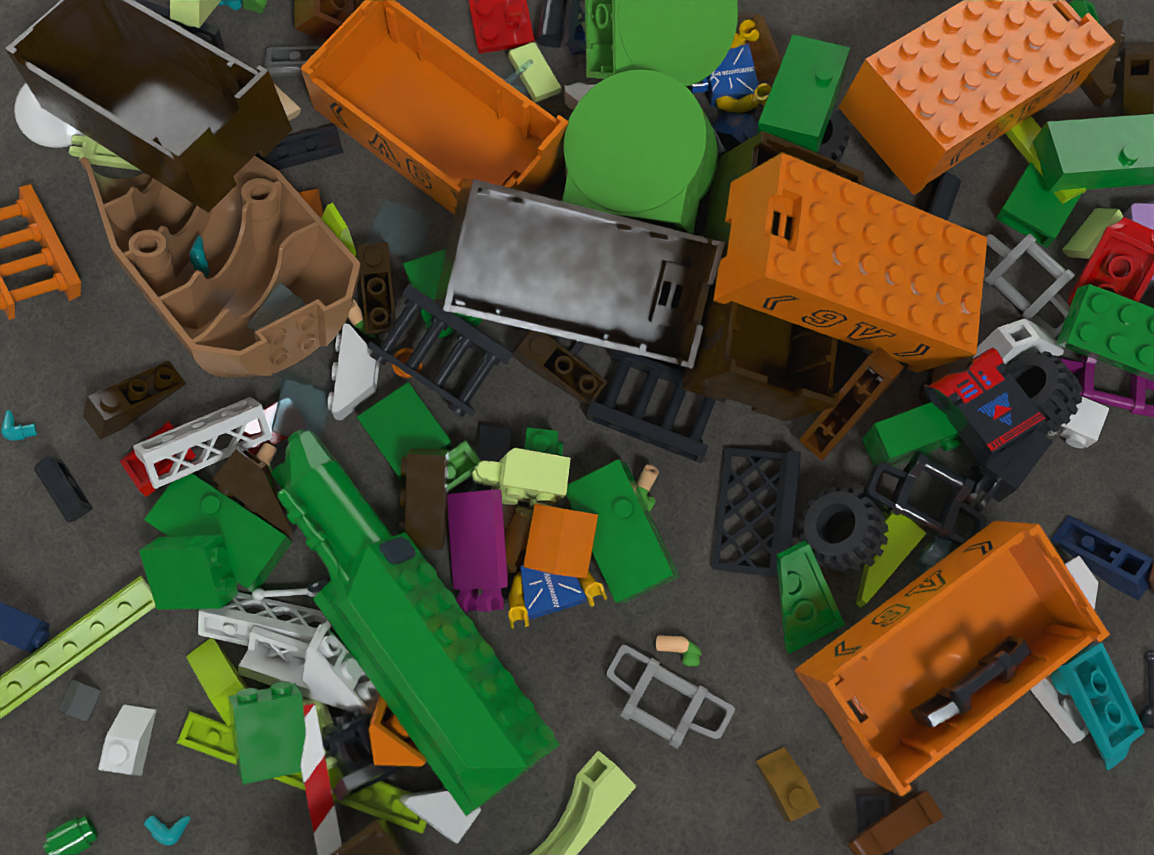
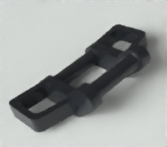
(953, 504)
(956, 699)

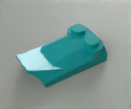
(1101, 702)

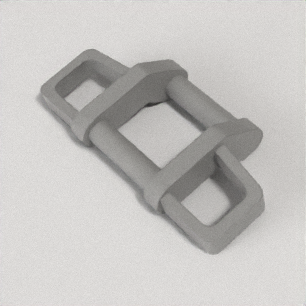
(1051, 294)
(697, 694)

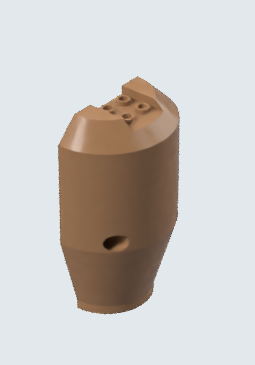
(251, 244)

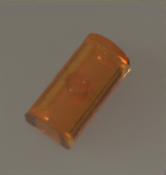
(764, 50)
(517, 538)

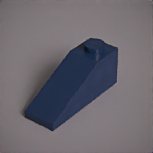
(1106, 557)

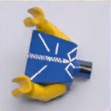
(735, 82)
(542, 593)

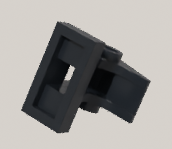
(350, 730)

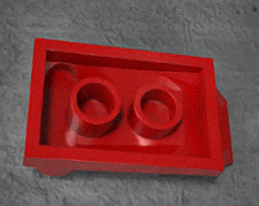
(1120, 261)

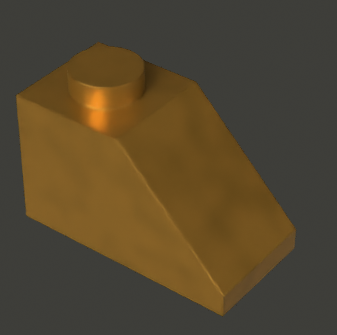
(787, 785)

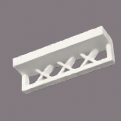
(198, 431)
(234, 623)
(276, 663)

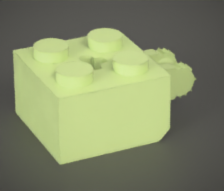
(526, 477)

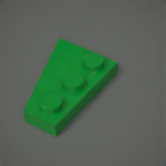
(805, 598)

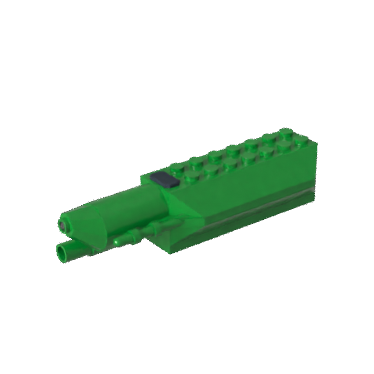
(411, 635)

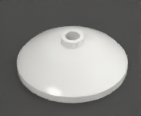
(40, 124)

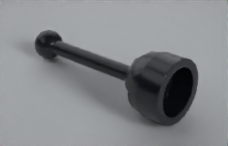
(1147, 712)

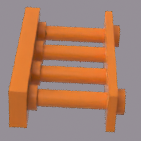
(51, 254)

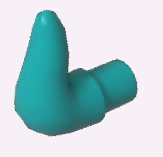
(198, 258)
(14, 433)
(162, 833)

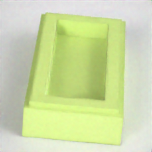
(538, 77)
(1090, 232)

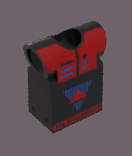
(986, 406)

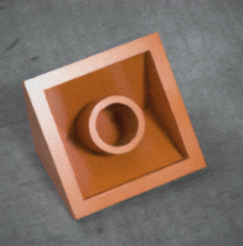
(560, 541)
(390, 740)

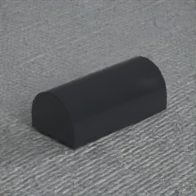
(552, 23)
(943, 195)
(62, 488)

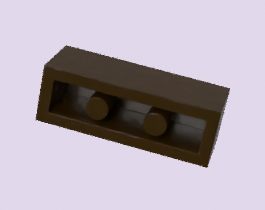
(425, 497)

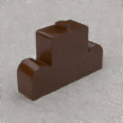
(853, 403)

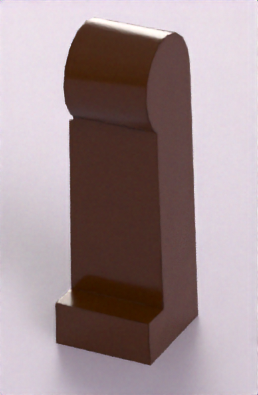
(897, 825)

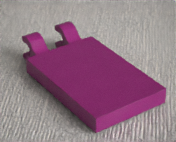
(477, 549)

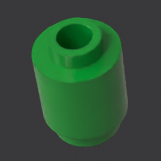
(71, 837)

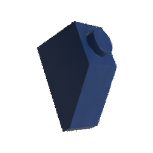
(735, 128)
(22, 629)

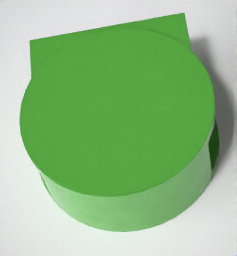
(659, 35)
(640, 150)

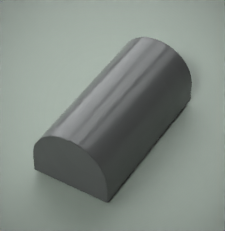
(288, 60)

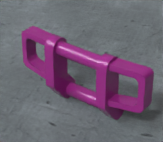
(1134, 403)

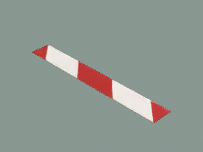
(318, 787)

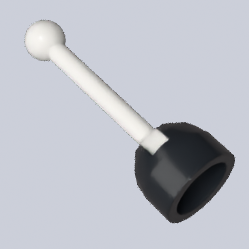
(312, 590)

